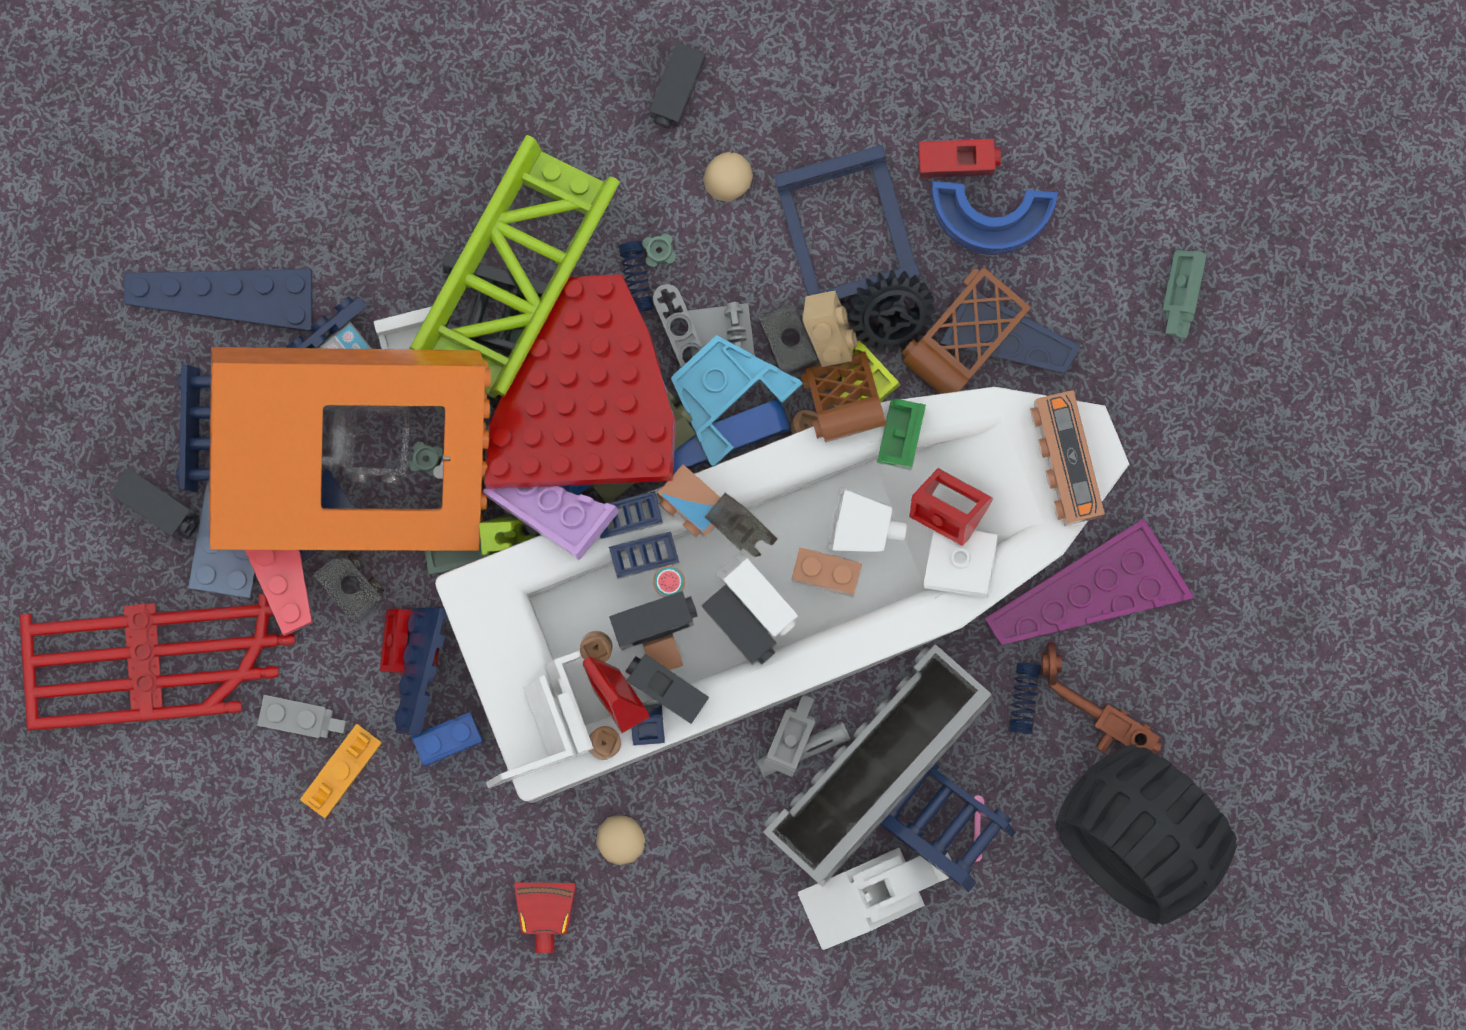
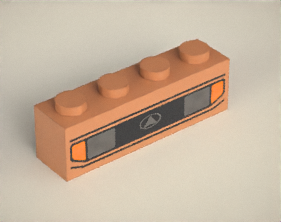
(1068, 458)

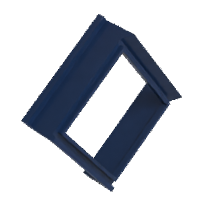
(831, 169)

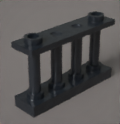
(503, 280)

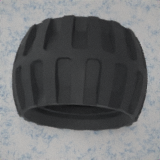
(1146, 834)

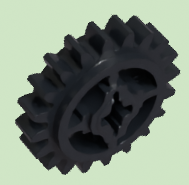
(887, 303)

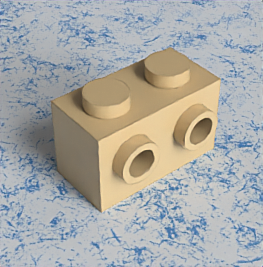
(829, 328)

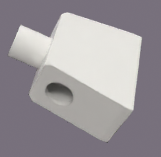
(863, 524)

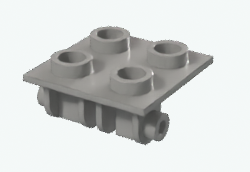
(727, 322)

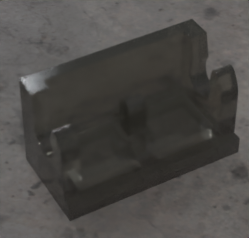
(739, 525)

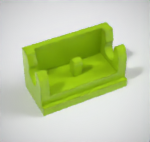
(501, 533)

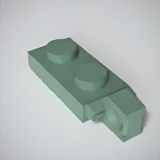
(1183, 291)

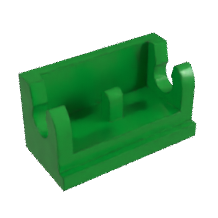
(901, 433)

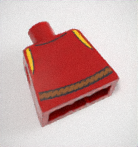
(544, 911)

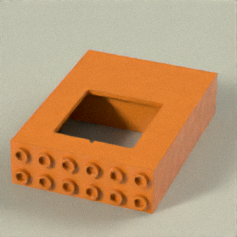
(270, 446)

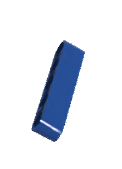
(743, 428)

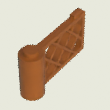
(936, 364)
(850, 414)

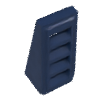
(655, 519)
(616, 550)

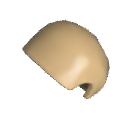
(728, 176)
(620, 840)

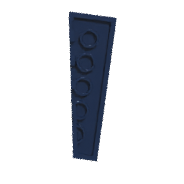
(250, 296)

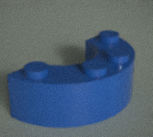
(985, 233)

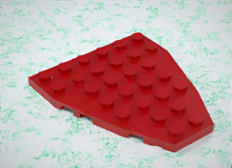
(585, 398)

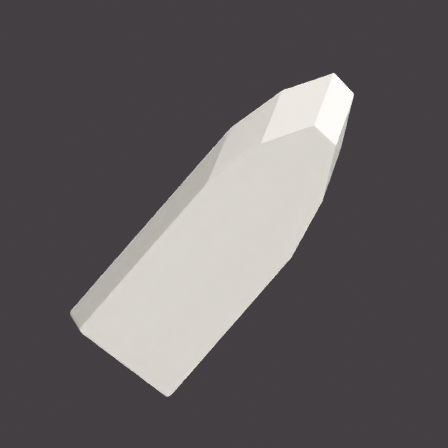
(540, 601)

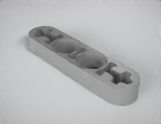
(678, 343)

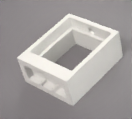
(758, 595)

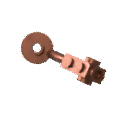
(1112, 722)

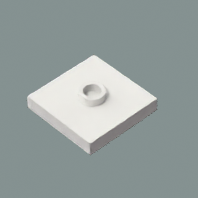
(961, 568)

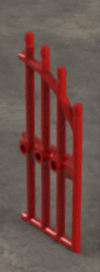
(144, 664)

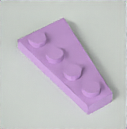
(558, 515)

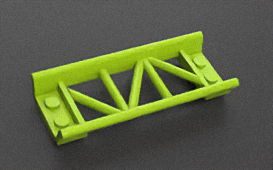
(572, 191)

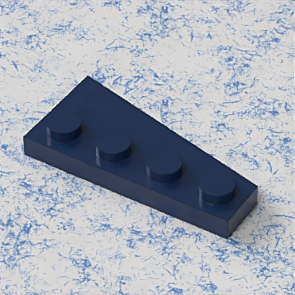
(1025, 344)
(420, 669)

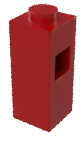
(958, 158)

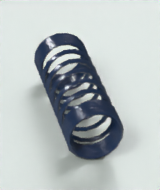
(635, 246)
(1033, 672)

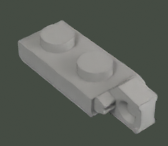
(298, 718)
(791, 738)

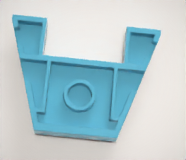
(716, 381)

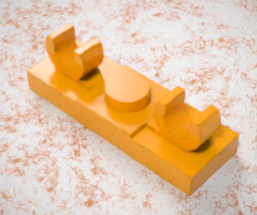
(340, 771)

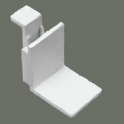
(556, 719)
(867, 896)

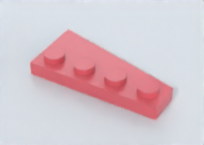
(284, 586)

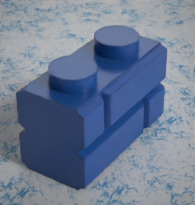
(447, 739)

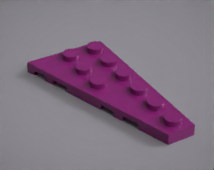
(1110, 582)

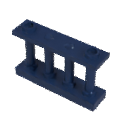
(190, 443)
(935, 851)

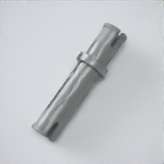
(816, 744)

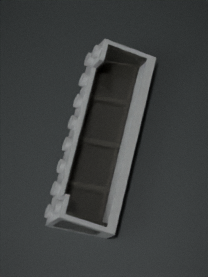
(879, 765)

